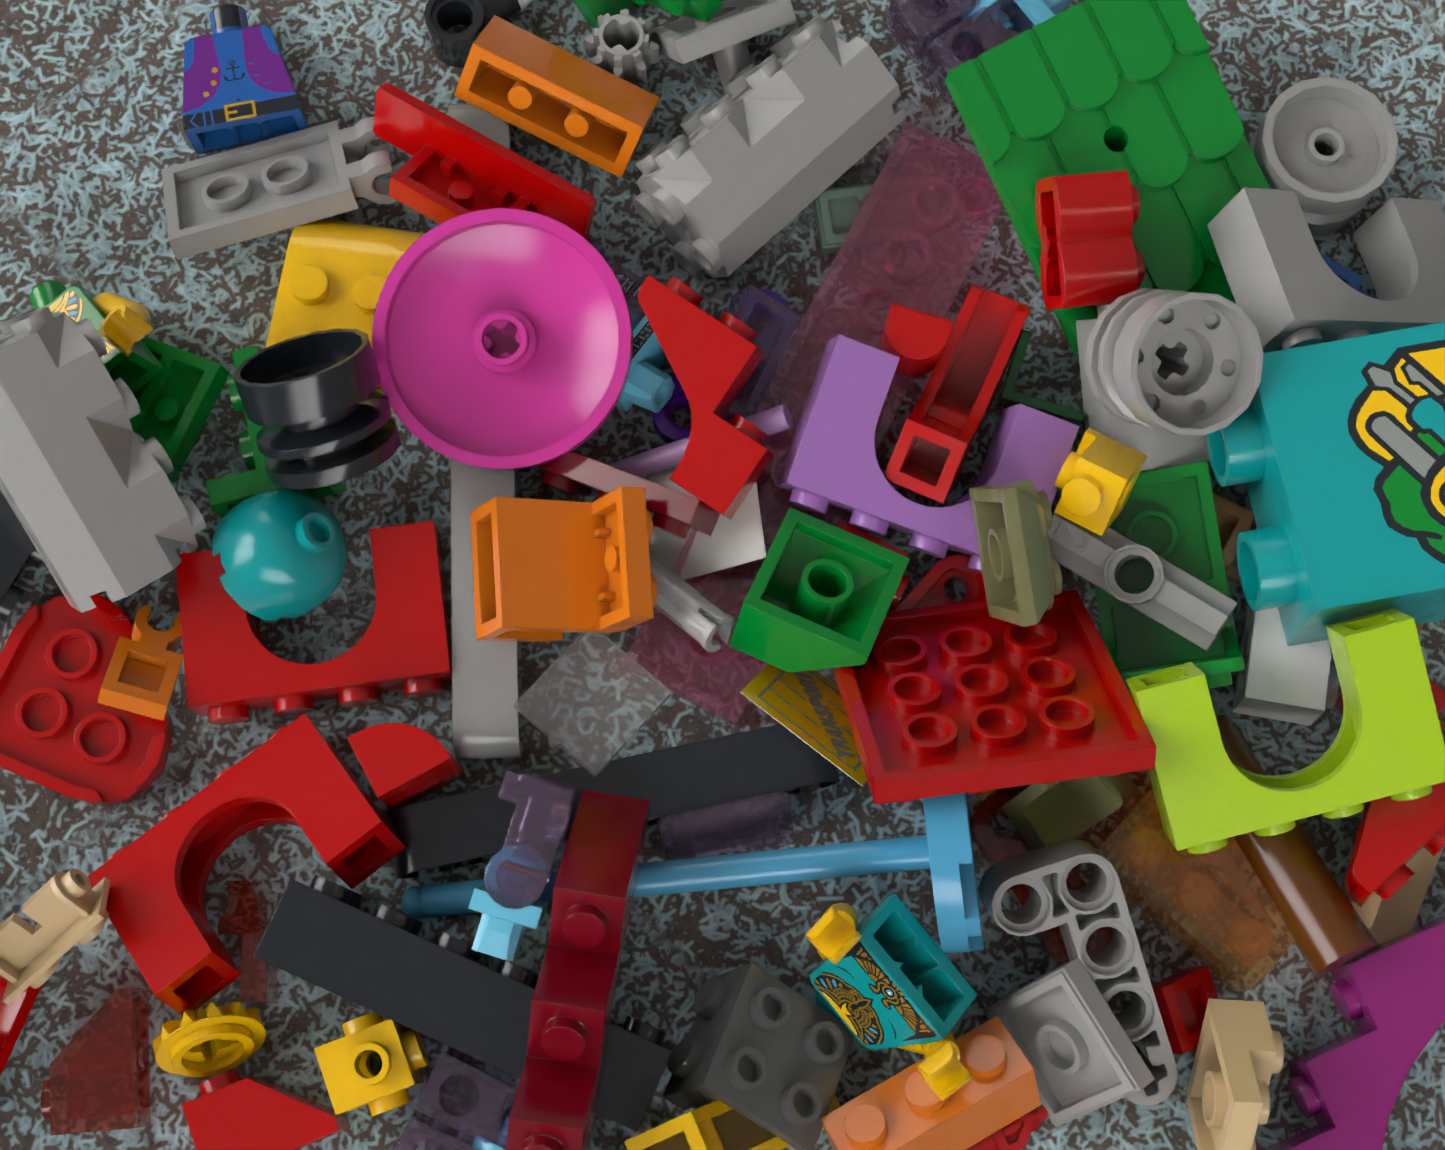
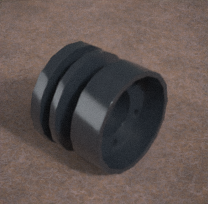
(318, 408)

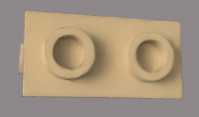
(65, 915)

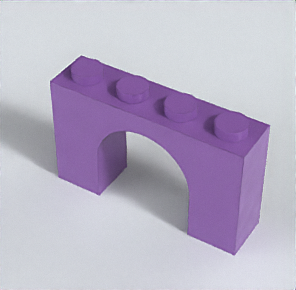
(837, 463)

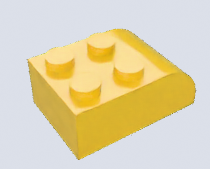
(334, 277)

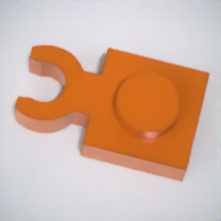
(144, 669)

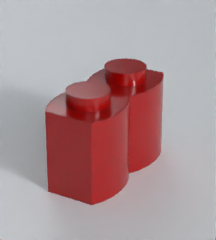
(1087, 238)

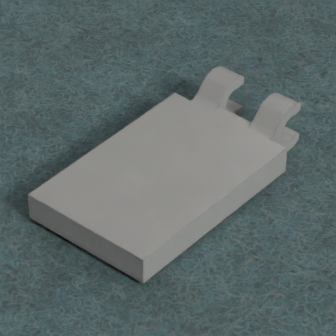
(273, 186)

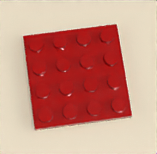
(989, 703)

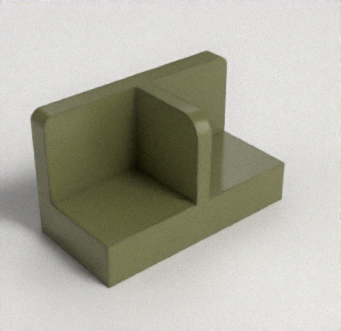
(1067, 807)

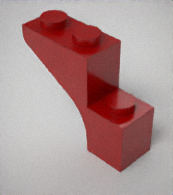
(712, 367)
(958, 394)
(1394, 833)

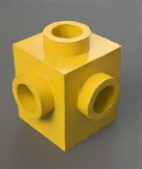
(348, 1070)

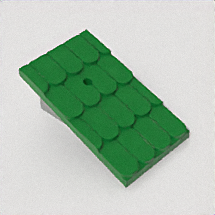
(1107, 94)

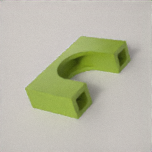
(1383, 748)

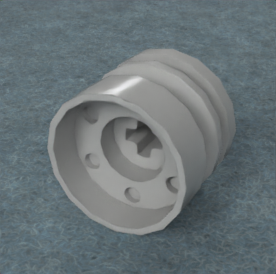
(1206, 355)

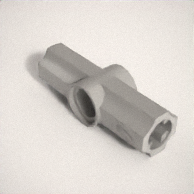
(1172, 599)

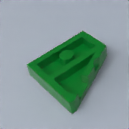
(177, 400)

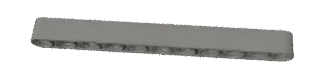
(482, 671)

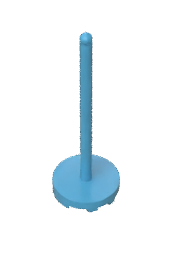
(943, 850)

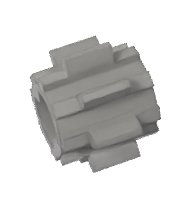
(623, 46)

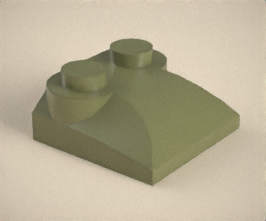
(1015, 550)

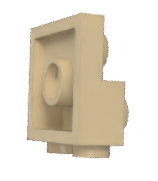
(1232, 1074)

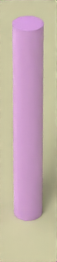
(669, 455)

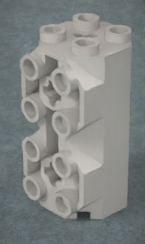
(767, 147)
(76, 469)

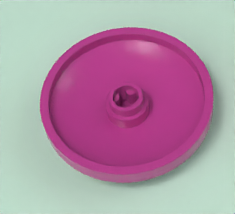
(502, 339)

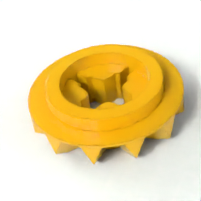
(209, 1040)

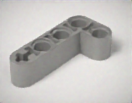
(1078, 914)

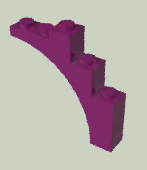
(1354, 1081)

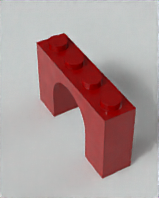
(402, 649)
(164, 873)

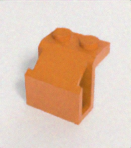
(561, 566)

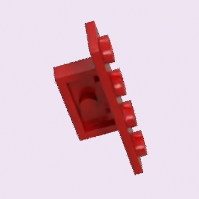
(465, 171)

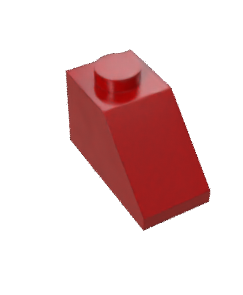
(256, 1116)

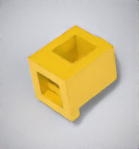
(1097, 481)

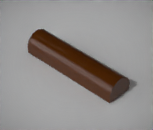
(1299, 882)

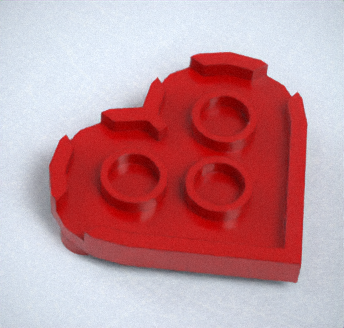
(51, 711)

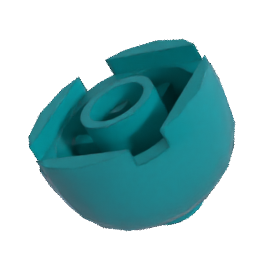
(280, 553)

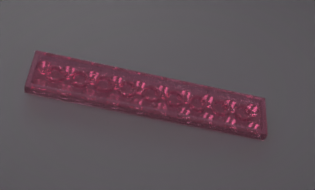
(903, 249)

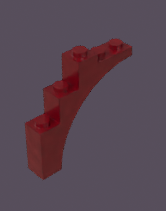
(579, 975)

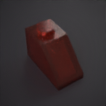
(103, 1071)

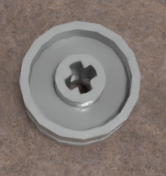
(1329, 147)

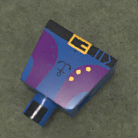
(237, 85)

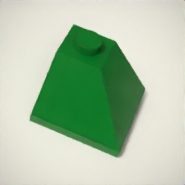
(817, 597)

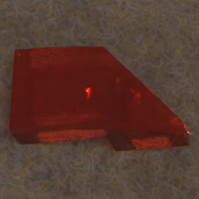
(248, 920)

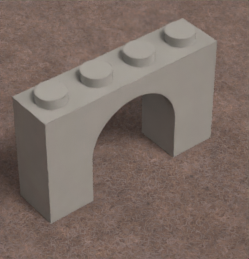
(1298, 297)

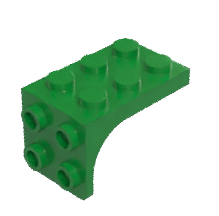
(1177, 520)

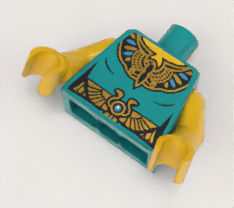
(892, 987)

